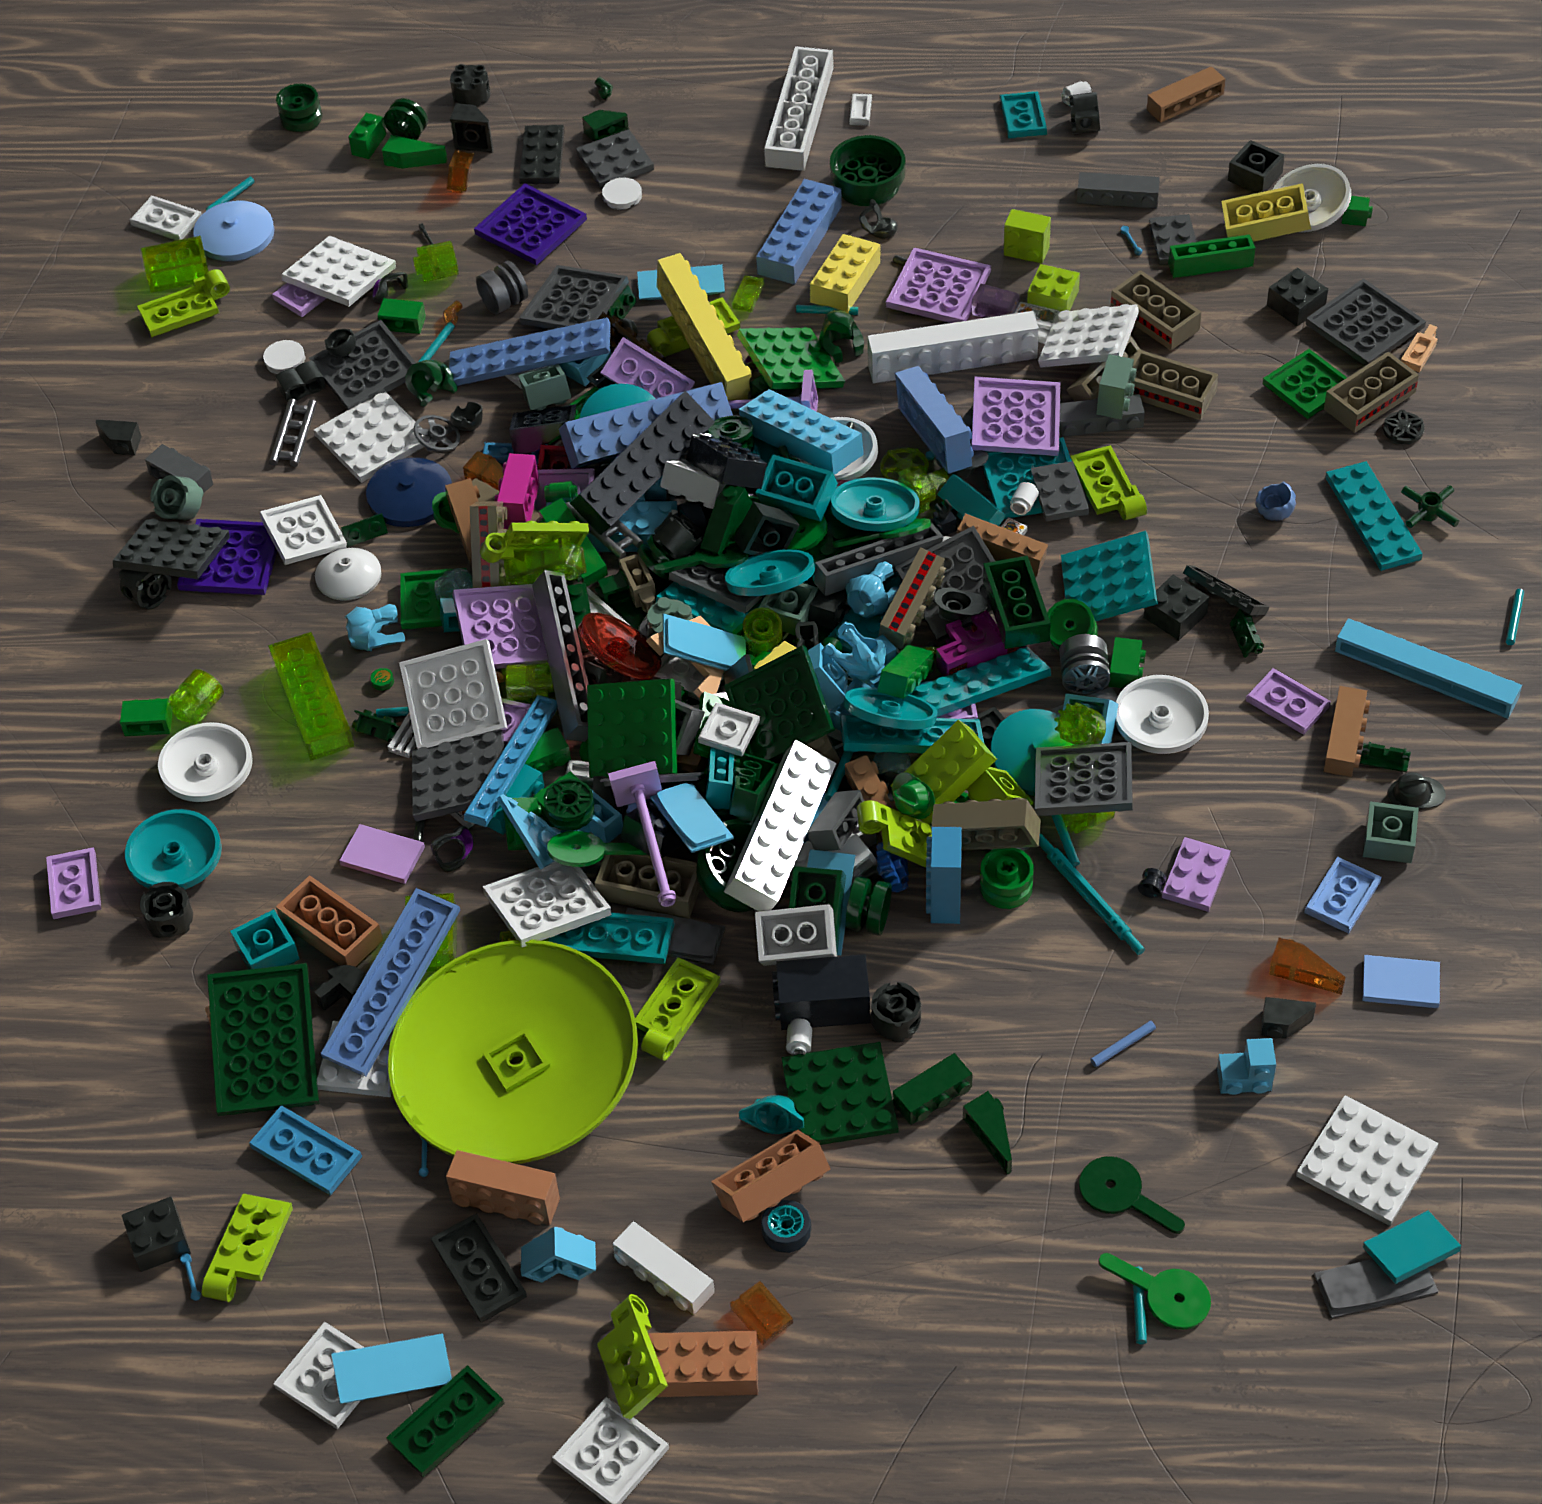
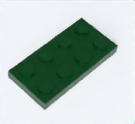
(445, 1420)

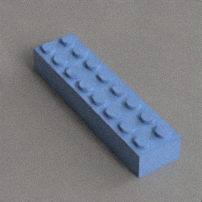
(610, 432)

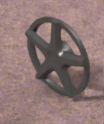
(436, 433)

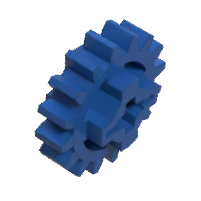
(892, 868)

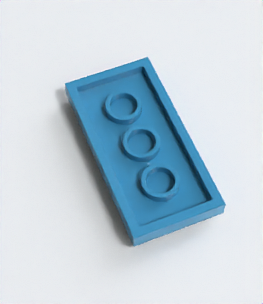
(305, 1150)

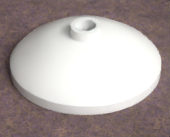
(348, 574)

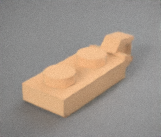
(1420, 349)

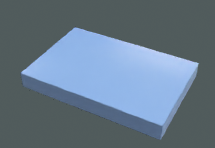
(1343, 895)
(1401, 981)

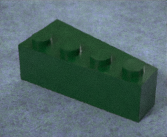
(750, 785)

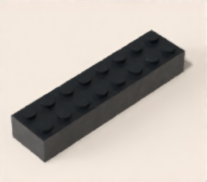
(641, 463)

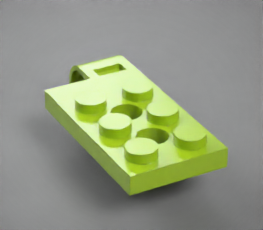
(197, 300)
(669, 338)
(1105, 498)
(529, 534)
(900, 832)
(668, 1026)
(243, 1261)
(632, 1340)

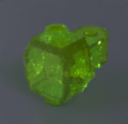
(924, 484)

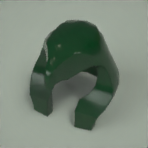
(837, 326)
(429, 375)

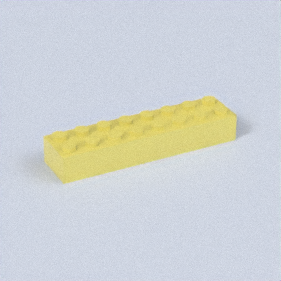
(702, 327)

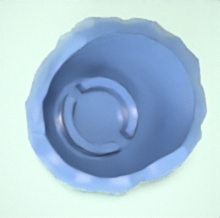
(1276, 501)

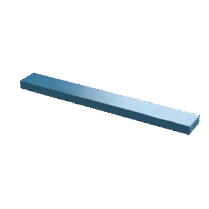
(511, 761)

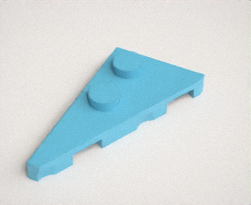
(531, 829)

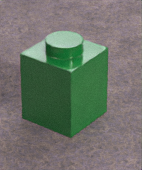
(1357, 211)

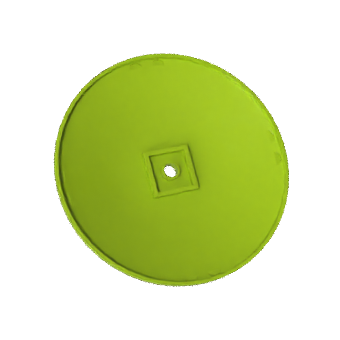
(503, 1003)

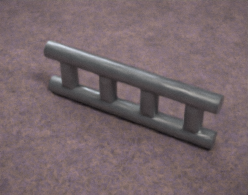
(299, 440)
(617, 549)

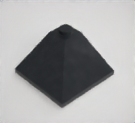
(537, 428)

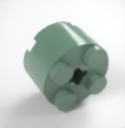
(176, 497)
(666, 606)

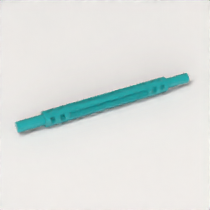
(1090, 895)

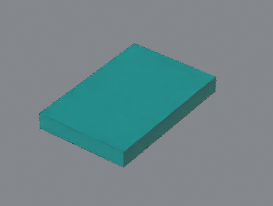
(1023, 114)
(1411, 1246)

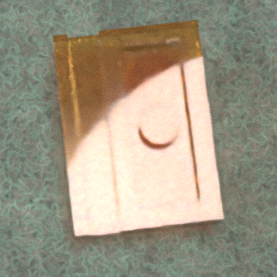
(761, 1312)

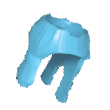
(867, 592)
(365, 625)
(866, 656)

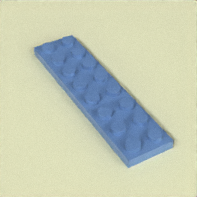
(530, 351)
(390, 982)

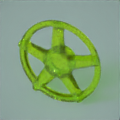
(903, 463)

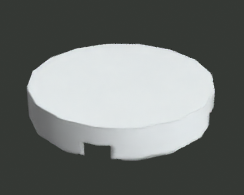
(621, 193)
(283, 356)

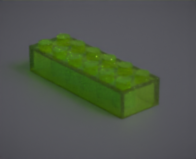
(311, 696)

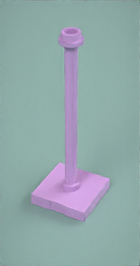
(807, 398)
(637, 785)

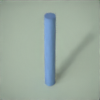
(1123, 1044)

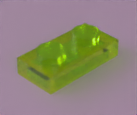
(748, 293)

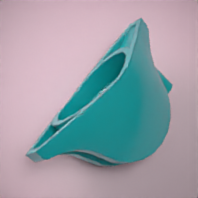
(772, 1115)

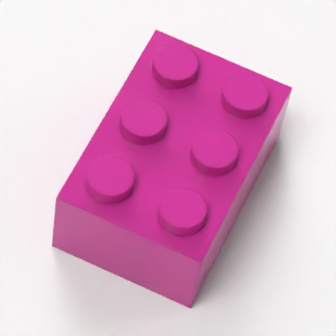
(518, 488)

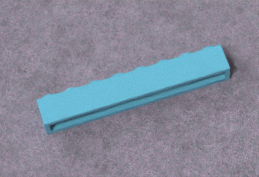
(1428, 668)

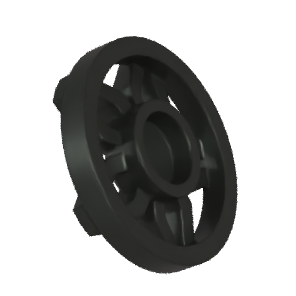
(1403, 427)

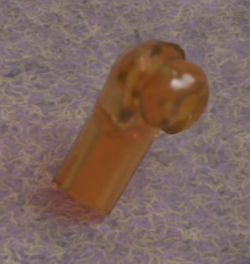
(450, 313)

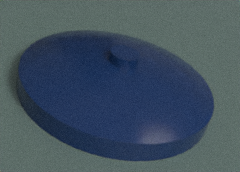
(406, 491)

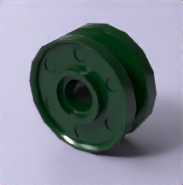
(405, 119)
(736, 427)
(654, 554)
(569, 804)

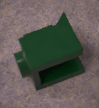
(613, 589)

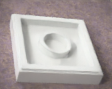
(728, 729)

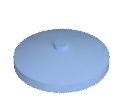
(234, 230)

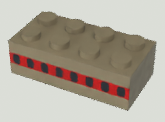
(1161, 311)
(1173, 384)
(1371, 392)
(484, 520)
(912, 598)

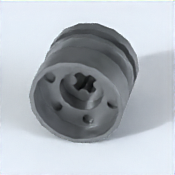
(502, 287)
(1084, 664)

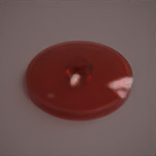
(619, 646)

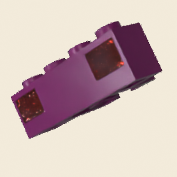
(971, 646)

